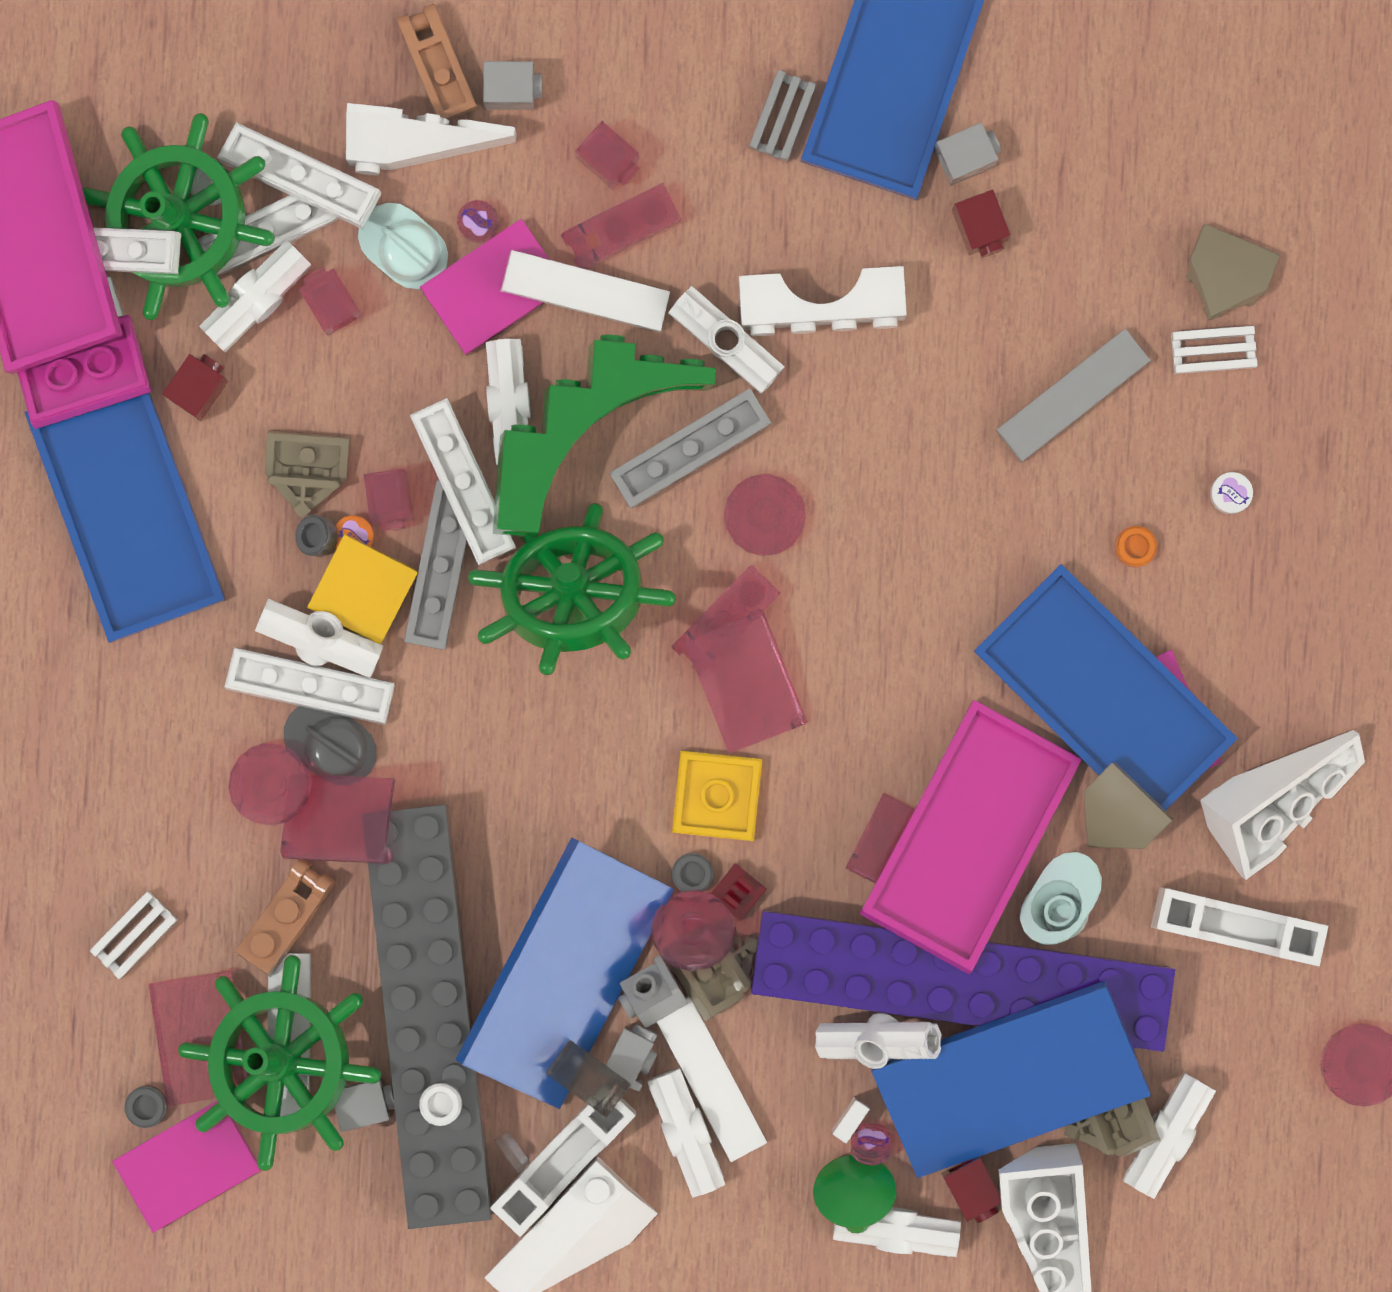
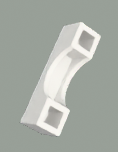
(770, 304)
(1239, 926)
(558, 1165)

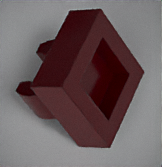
(738, 891)

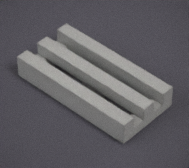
(794, 84)

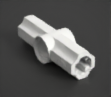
(256, 296)
(706, 321)
(507, 390)
(319, 638)
(878, 1040)
(686, 1132)
(1176, 1132)
(906, 1232)

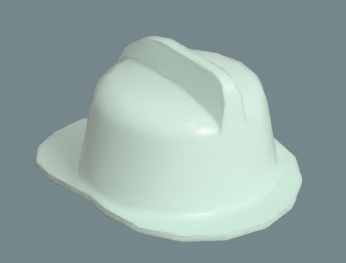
(403, 245)
(1061, 899)

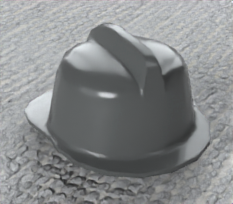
(330, 743)

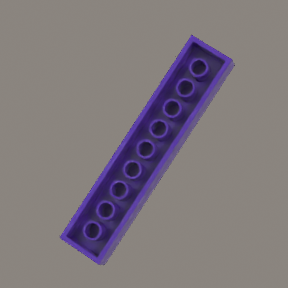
(887, 974)

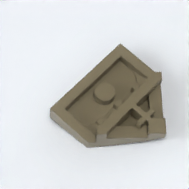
(1229, 271)
(306, 466)
(1121, 812)
(722, 983)
(1117, 1130)

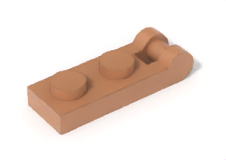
(437, 64)
(285, 918)

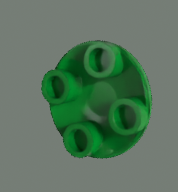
(854, 1193)

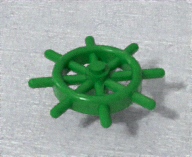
(180, 212)
(577, 619)
(278, 1063)

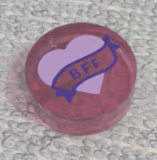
(477, 221)
(871, 1144)

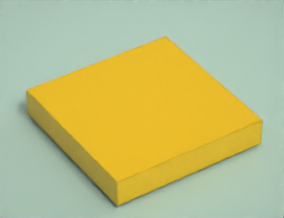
(363, 588)
(717, 795)

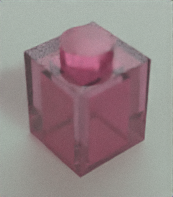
(608, 156)
(329, 300)
(389, 499)

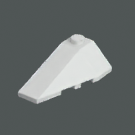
(389, 140)
(1264, 805)
(1047, 1214)
(580, 1228)

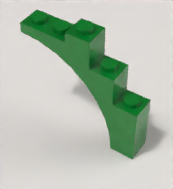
(613, 380)

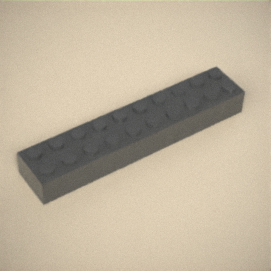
(429, 1019)

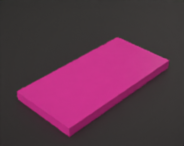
(50, 261)
(970, 837)

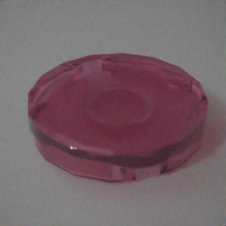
(764, 515)
(269, 784)
(693, 931)
(1359, 1064)

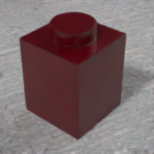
(981, 224)
(196, 385)
(973, 1190)

